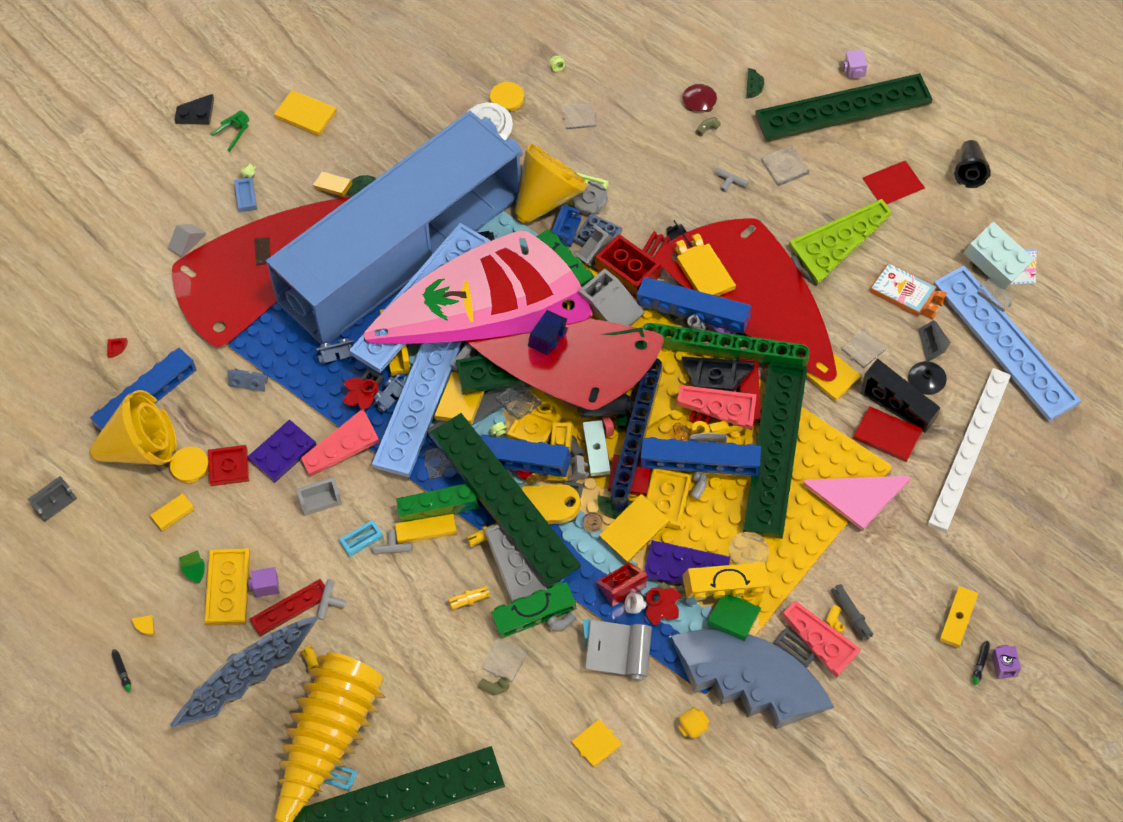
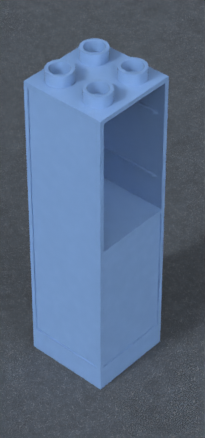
(394, 226)

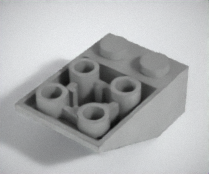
(611, 300)

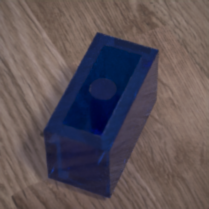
(548, 332)

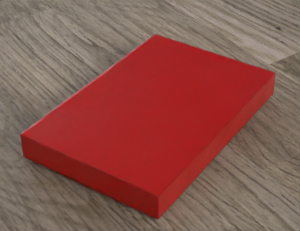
(887, 434)

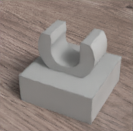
(576, 469)

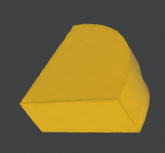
(144, 625)

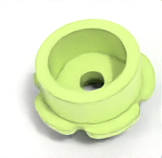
(557, 63)
(248, 171)
(498, 430)

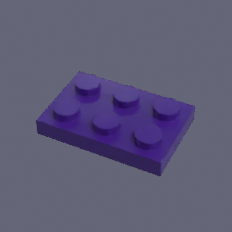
(281, 451)

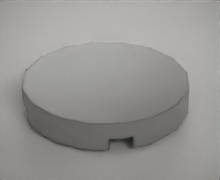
(592, 200)

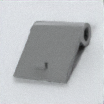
(621, 649)

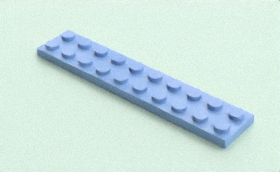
(457, 243)
(1008, 345)
(416, 408)

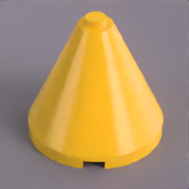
(545, 184)
(136, 433)

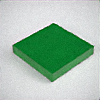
(734, 616)

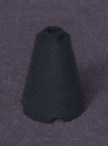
(972, 165)
(619, 406)

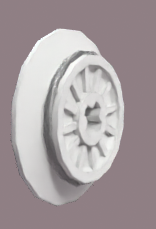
(497, 114)

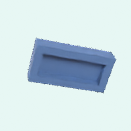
(245, 194)

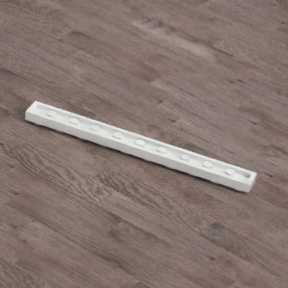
(969, 451)

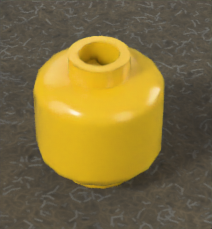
(693, 723)

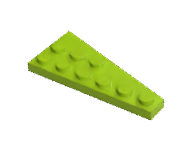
(832, 243)

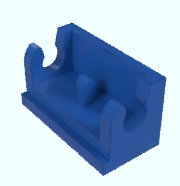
(567, 224)

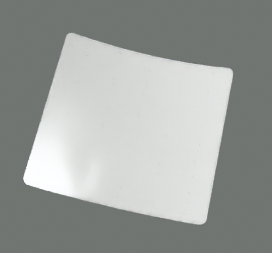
(706, 437)

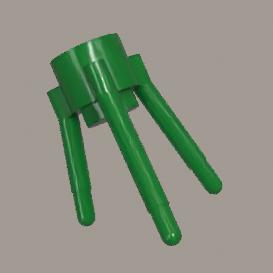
(238, 120)

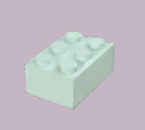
(998, 255)

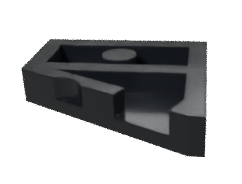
(195, 111)

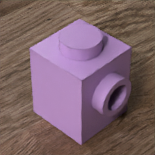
(855, 64)

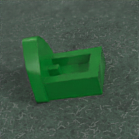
(192, 566)

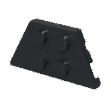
(717, 373)

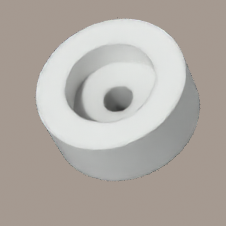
(634, 603)

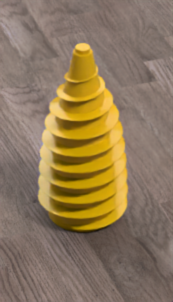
(325, 728)

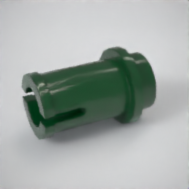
(622, 422)

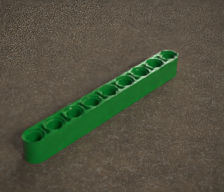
(735, 342)

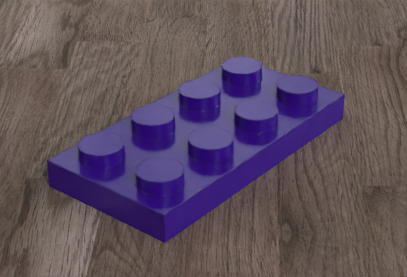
(670, 562)

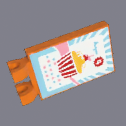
(907, 291)

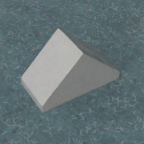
(185, 238)

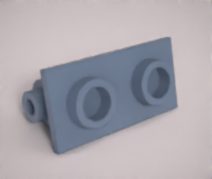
(328, 351)
(247, 380)
(383, 398)

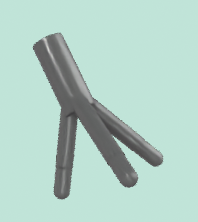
(804, 272)

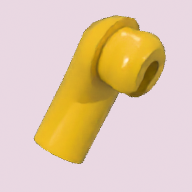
(832, 619)

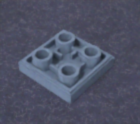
(587, 229)

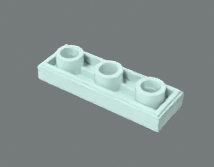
(594, 440)

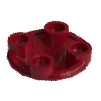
(699, 98)

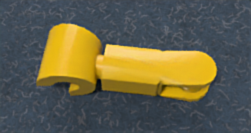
(720, 427)

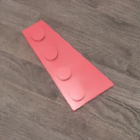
(724, 405)
(343, 443)
(824, 641)

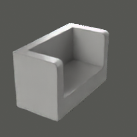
(594, 245)
(319, 496)

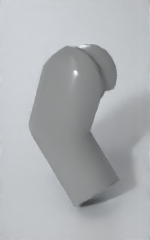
(701, 480)
(561, 624)

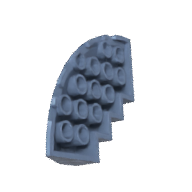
(241, 670)
(752, 671)

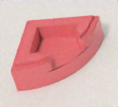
(608, 426)

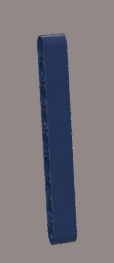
(633, 439)

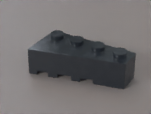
(898, 396)

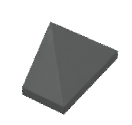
(933, 340)

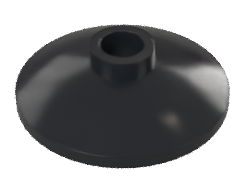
(927, 384)

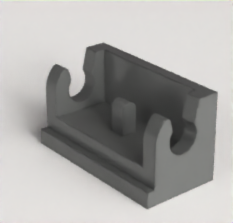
(52, 498)

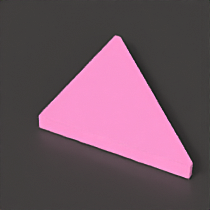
(858, 498)

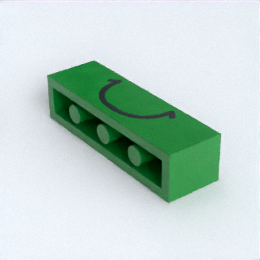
(552, 240)
(437, 503)
(533, 610)

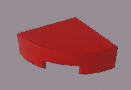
(116, 346)

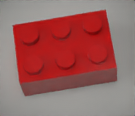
(627, 264)

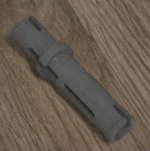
(856, 619)

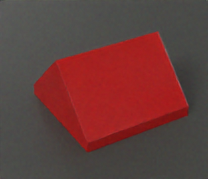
(622, 582)

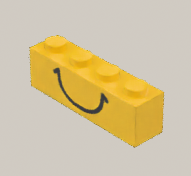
(725, 580)

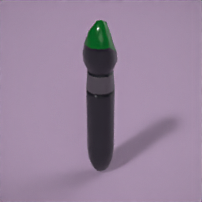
(977, 674)
(126, 682)

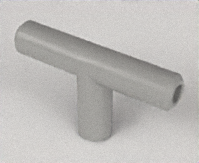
(730, 178)
(392, 546)
(327, 599)

